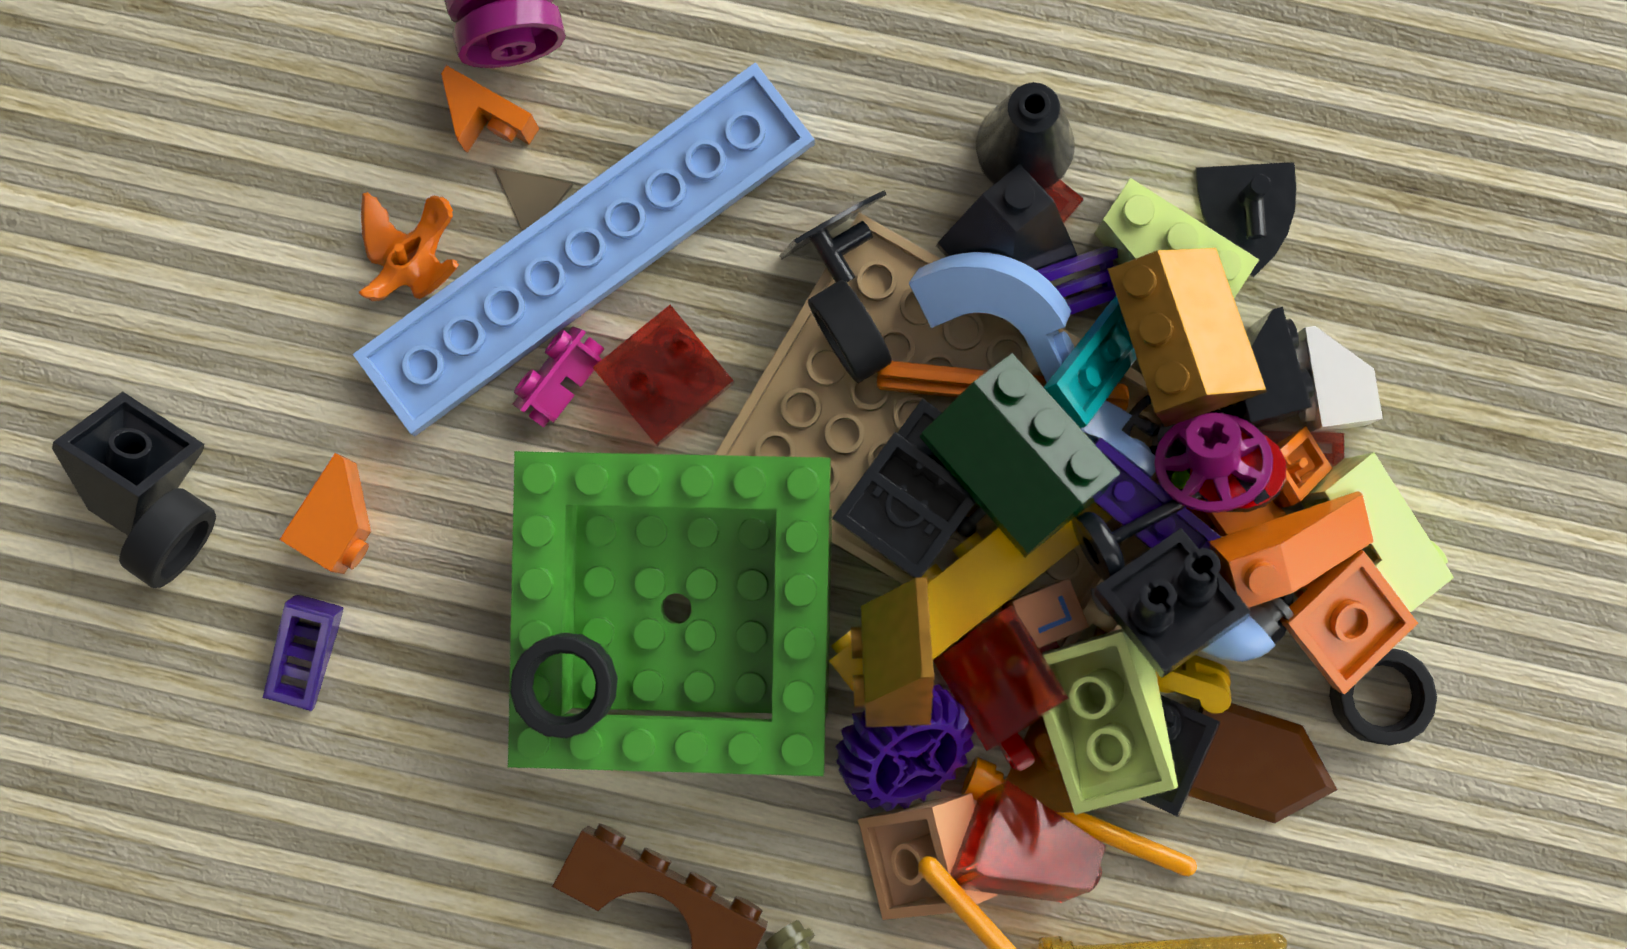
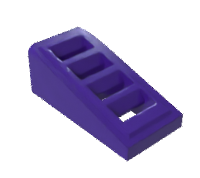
(314, 610)

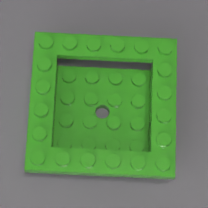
(601, 553)

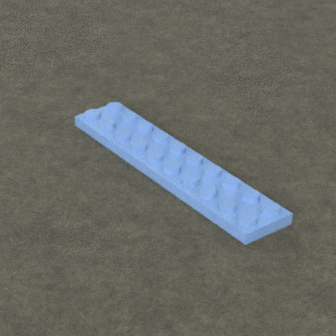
(584, 249)

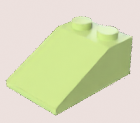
(1112, 726)

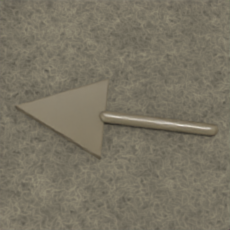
(531, 195)

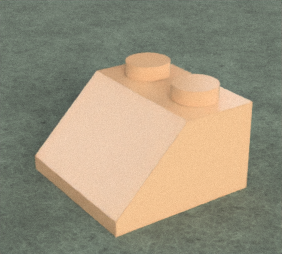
(898, 842)

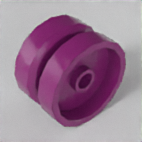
(505, 31)

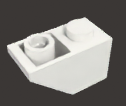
(1341, 382)

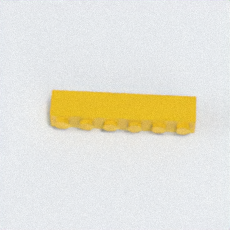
(974, 587)

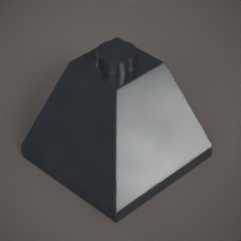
(1012, 221)
(125, 459)

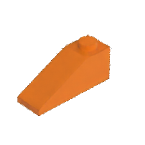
(1292, 549)

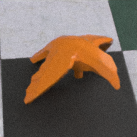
(405, 257)

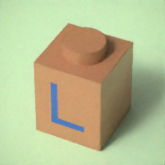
(1050, 612)

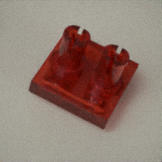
(663, 375)

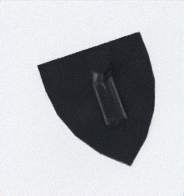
(1249, 205)
(832, 249)

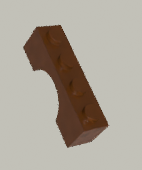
(605, 869)

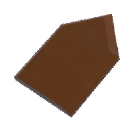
(1261, 766)

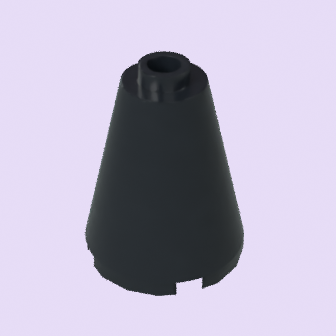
(1026, 131)

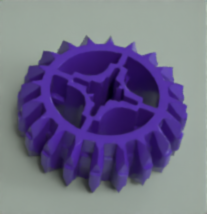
(905, 762)

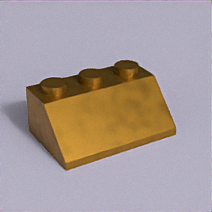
(1186, 332)

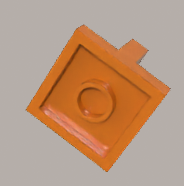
(1348, 620)

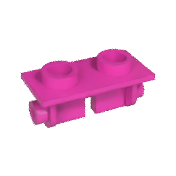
(566, 359)

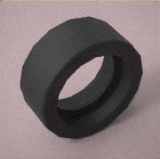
(850, 331)
(167, 537)
(524, 696)
(1416, 720)

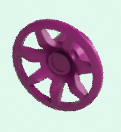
(1213, 454)

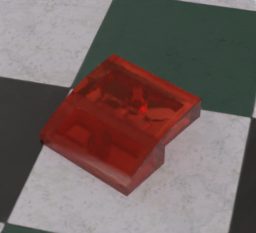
(1000, 678)

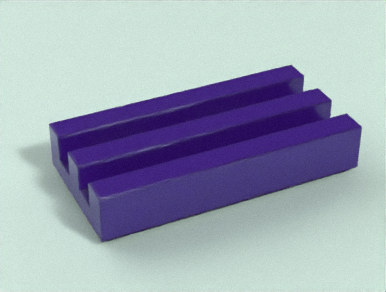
(1102, 257)

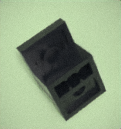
(906, 499)

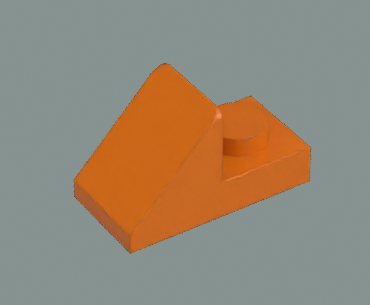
(474, 105)

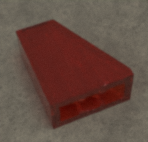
(1025, 849)

